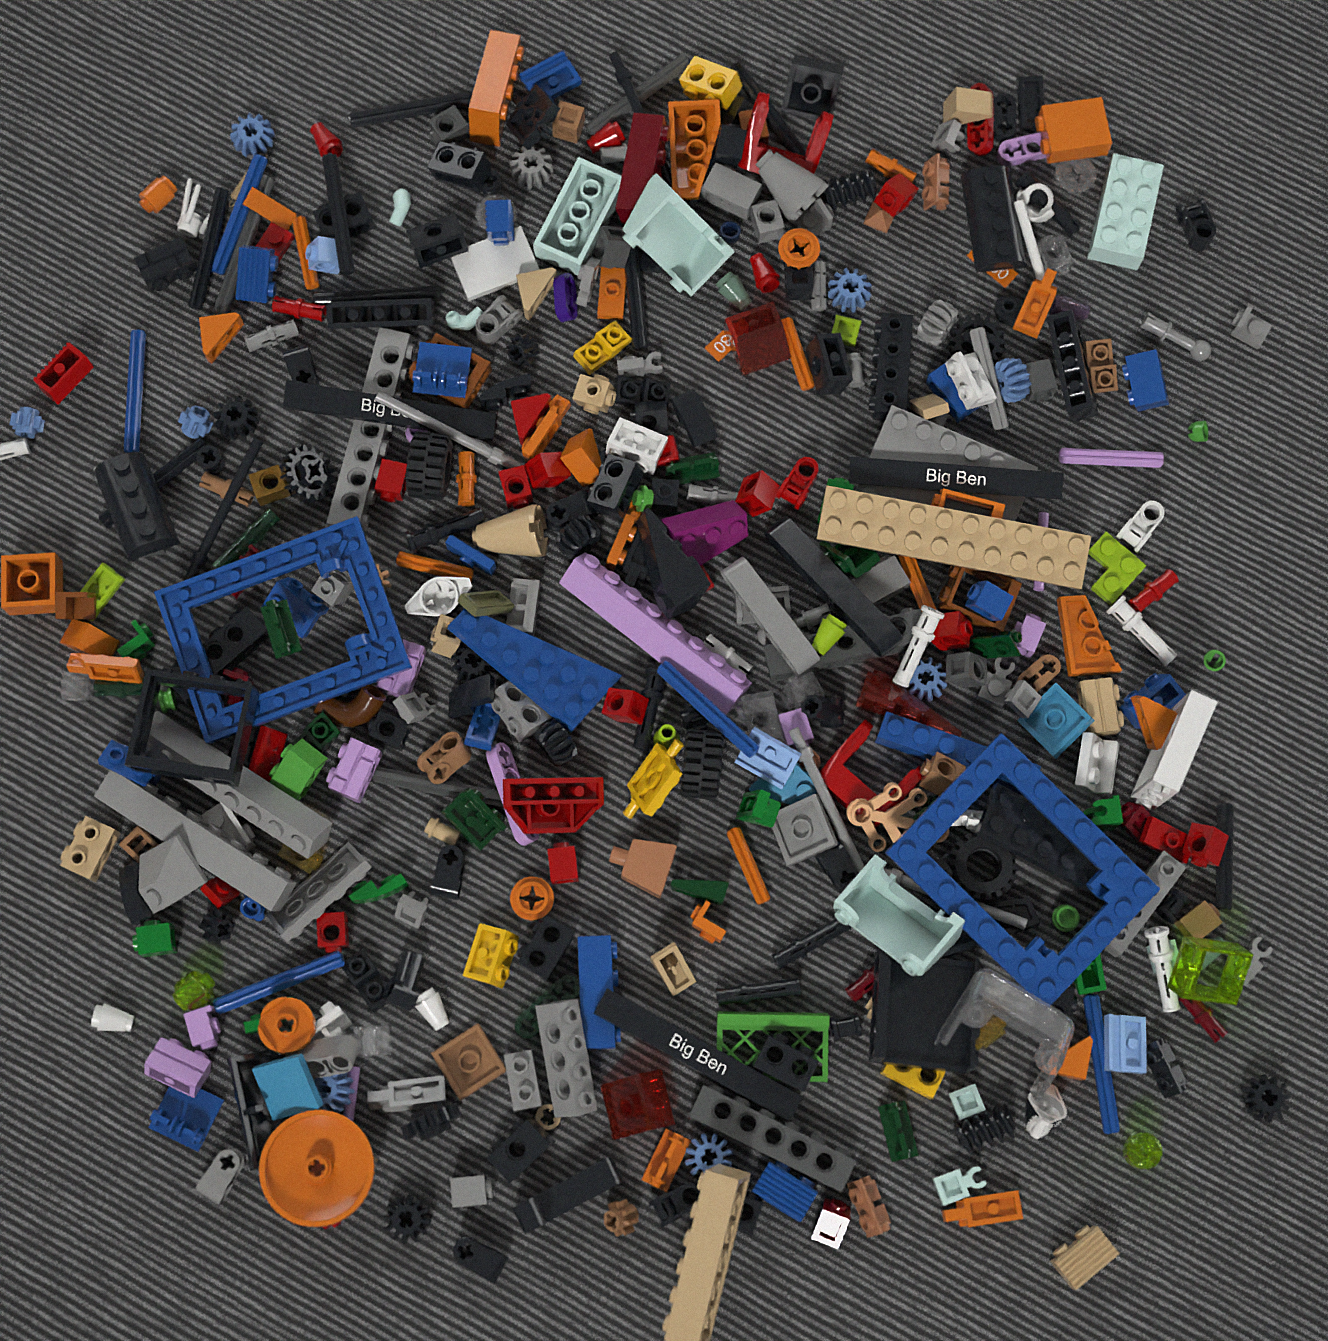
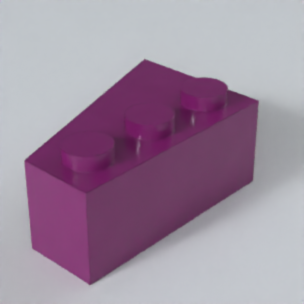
(708, 530)

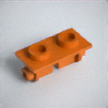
(666, 1160)

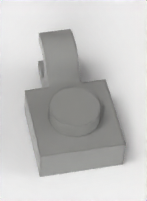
(636, 367)

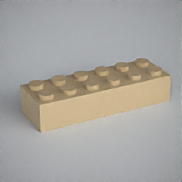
(707, 1254)

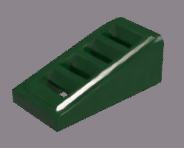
(702, 889)

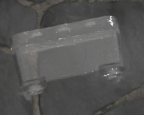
(996, 995)

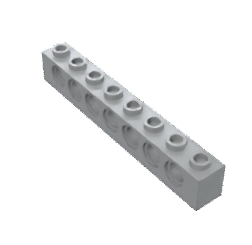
(387, 344)

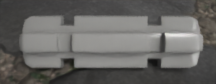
(819, 303)

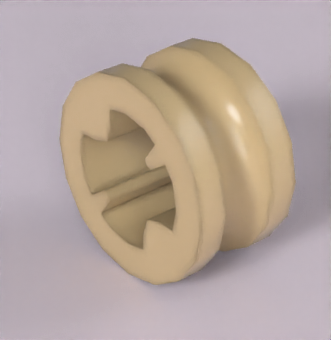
(539, 1114)

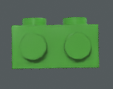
(298, 769)

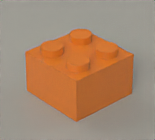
(30, 583)

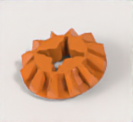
(801, 238)
(522, 889)

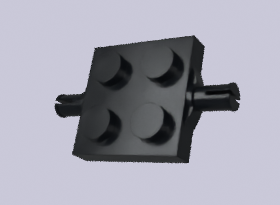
(532, 116)

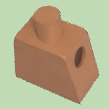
(645, 864)

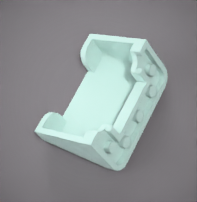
(675, 236)
(896, 919)

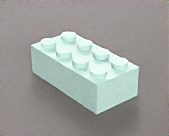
(1125, 211)
(577, 216)

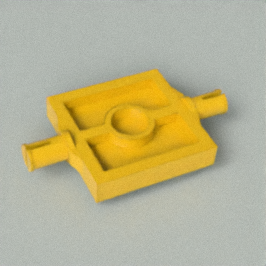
(654, 779)

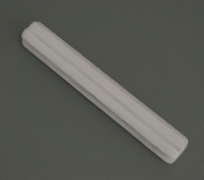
(982, 350)

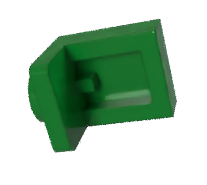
(138, 645)

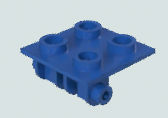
(442, 370)
(186, 1117)

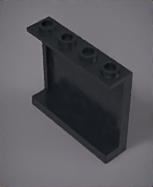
(912, 1011)

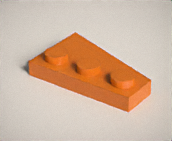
(1082, 640)

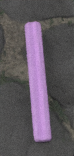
(1111, 457)

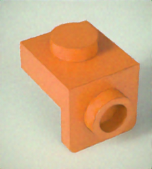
(708, 930)

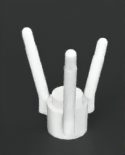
(189, 222)

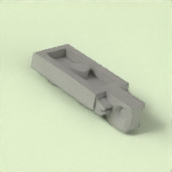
(409, 1094)

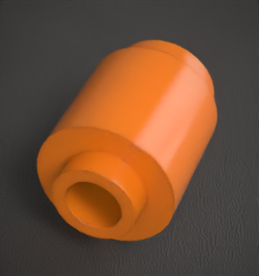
(157, 194)

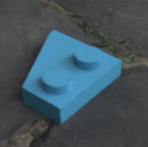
(796, 788)

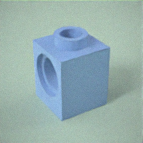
(322, 255)

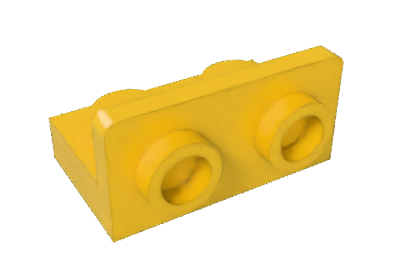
(491, 955)

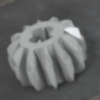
(533, 174)
(937, 322)

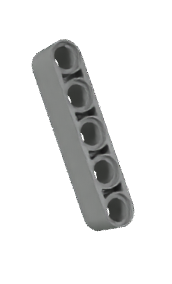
(770, 616)

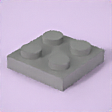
(803, 830)

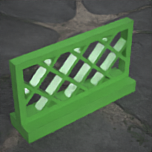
(776, 1022)

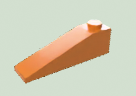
(692, 141)

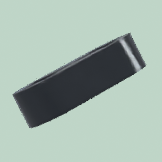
(1009, 117)

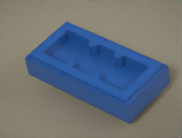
(470, 556)
(483, 727)

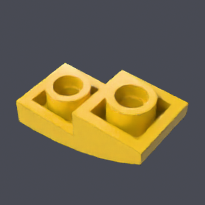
(602, 348)

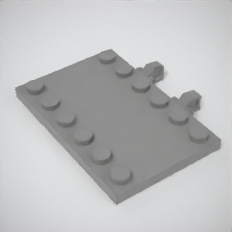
(920, 440)

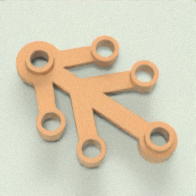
(890, 819)

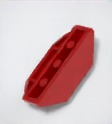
(552, 803)

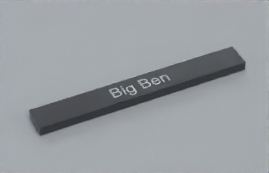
(363, 407)
(956, 478)
(697, 1055)

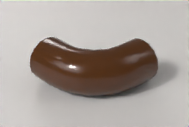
(355, 711)

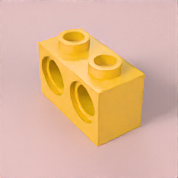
(710, 81)
(911, 1079)

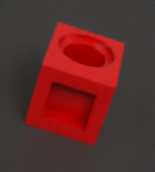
(896, 195)
(546, 470)
(512, 477)
(391, 481)
(757, 493)
(953, 632)
(625, 706)
(1205, 845)
(562, 863)
(328, 920)

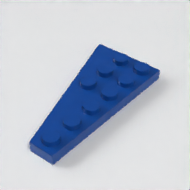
(548, 675)

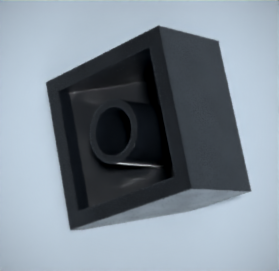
(811, 87)

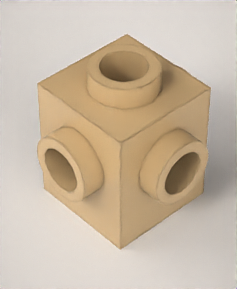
(594, 393)

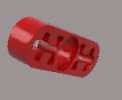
(985, 129)

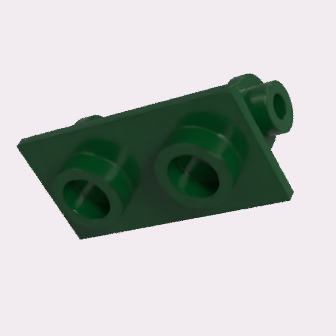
(694, 468)
(281, 628)
(993, 646)
(898, 1131)

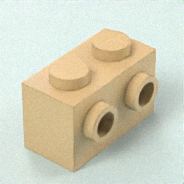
(89, 848)

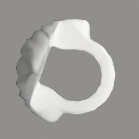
(1034, 212)

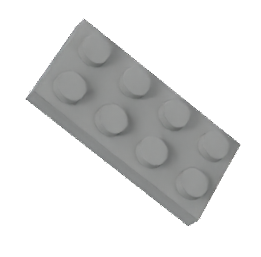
(319, 891)

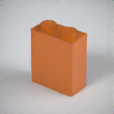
(1073, 130)

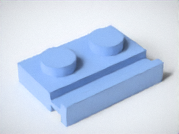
(772, 761)
(1125, 1044)

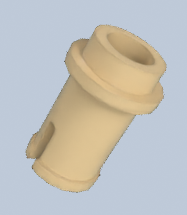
(442, 831)

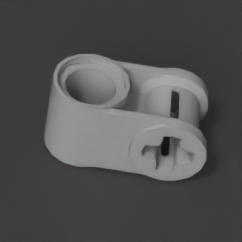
(500, 317)
(218, 1178)

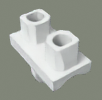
(332, 1023)

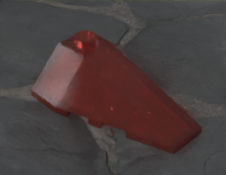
(883, 695)

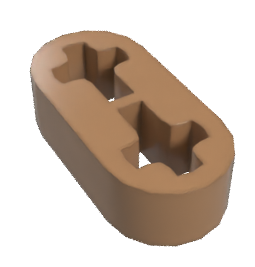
(1036, 667)

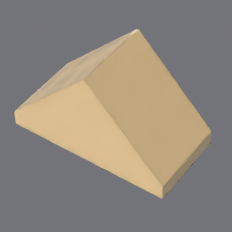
(967, 105)
(534, 288)
(672, 969)

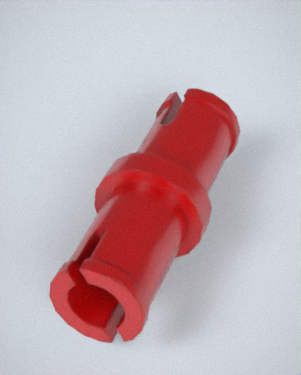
(299, 308)
(1153, 590)

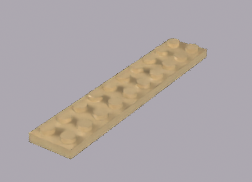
(953, 537)

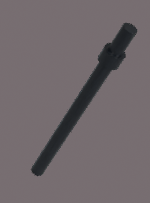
(624, 78)
(200, 557)

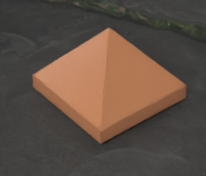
(878, 218)

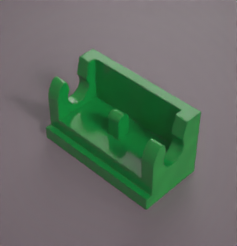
(1107, 815)

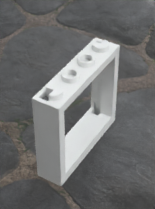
(1168, 766)

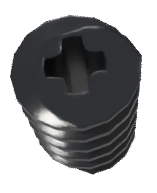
(850, 189)
(985, 1130)

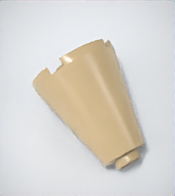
(514, 533)

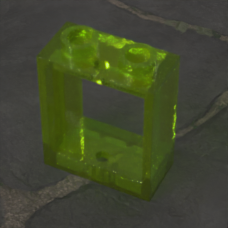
(1189, 964)

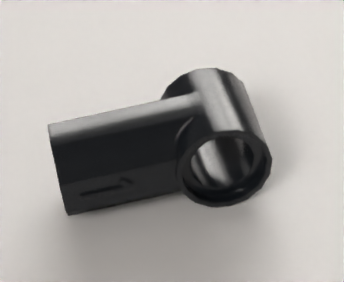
(827, 710)
(402, 987)

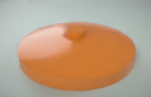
(317, 1168)

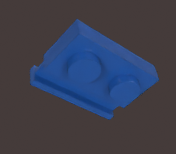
(554, 75)

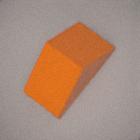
(218, 332)
(582, 457)
(89, 639)
(1154, 720)
(1077, 1060)

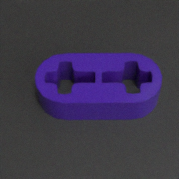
(565, 297)

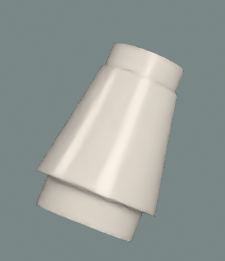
(432, 1008)
(111, 1019)

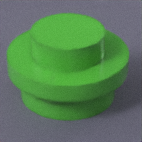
(643, 498)
(1065, 918)

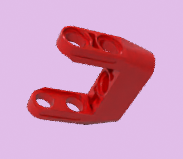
(754, 150)
(847, 787)

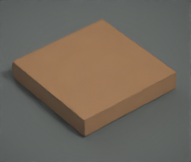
(469, 1062)

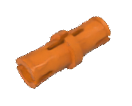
(888, 166)
(466, 478)

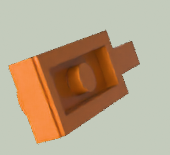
(1036, 305)
(546, 428)
(626, 532)
(106, 667)
(985, 1209)

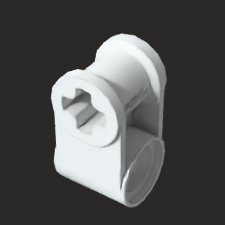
(1139, 528)

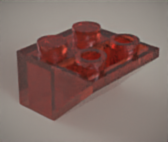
(757, 338)

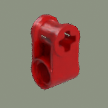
(796, 486)

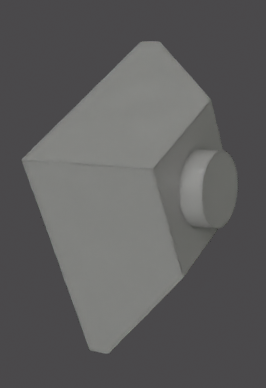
(168, 874)

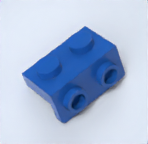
(304, 606)
(114, 759)

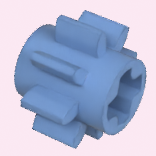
(27, 422)
(195, 422)

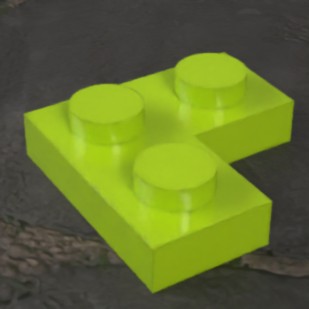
(1120, 565)

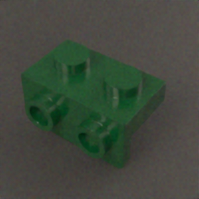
(850, 559)
(474, 818)

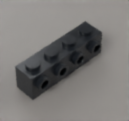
(892, 363)

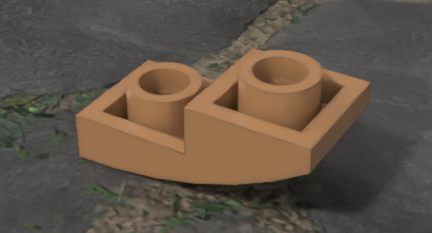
(1101, 366)

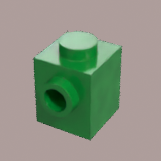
(155, 939)

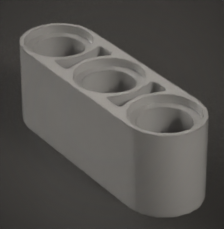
(330, 1055)

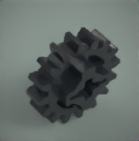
(963, 342)
(305, 472)
(431, 1121)

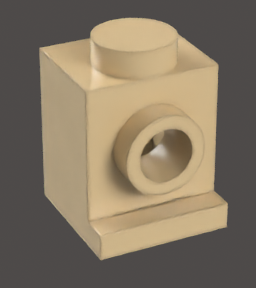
(443, 640)

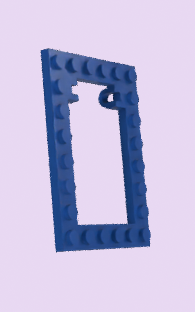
(332, 549)
(1034, 966)

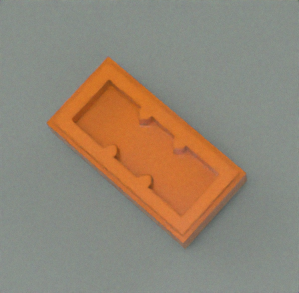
(611, 294)

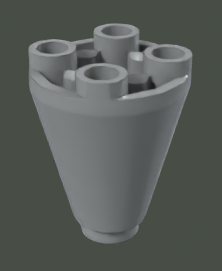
(789, 184)

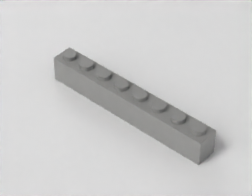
(253, 799)
(206, 843)

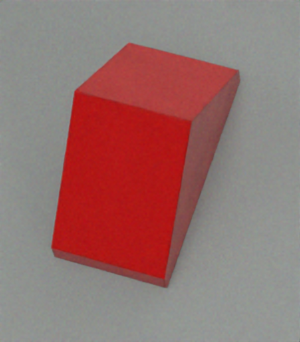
(528, 412)

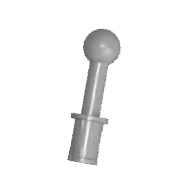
(1199, 350)
(809, 619)

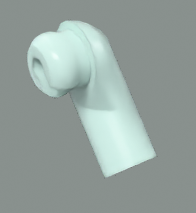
(402, 203)
(463, 322)

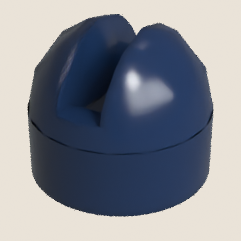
(730, 232)

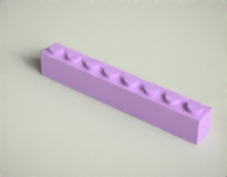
(653, 632)

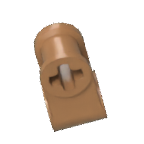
(446, 756)

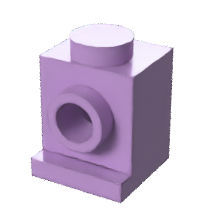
(1031, 631)
(202, 1027)

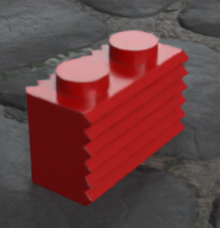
(63, 373)

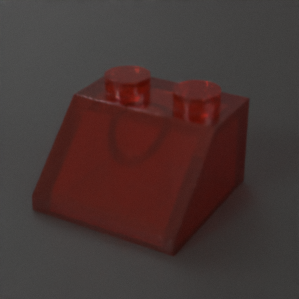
(637, 1104)

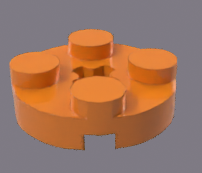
(302, 1029)

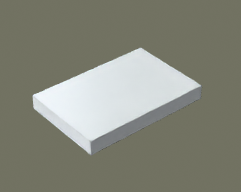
(493, 267)

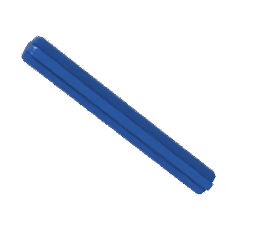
(238, 215)
(134, 391)
(708, 709)
(278, 982)
(1102, 1078)

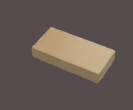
(929, 406)

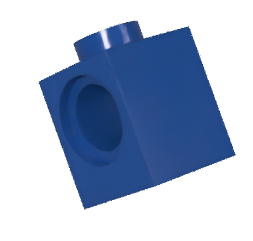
(988, 600)

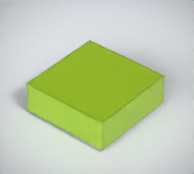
(848, 328)

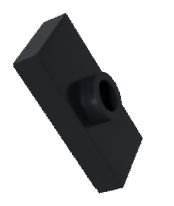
(1030, 99)

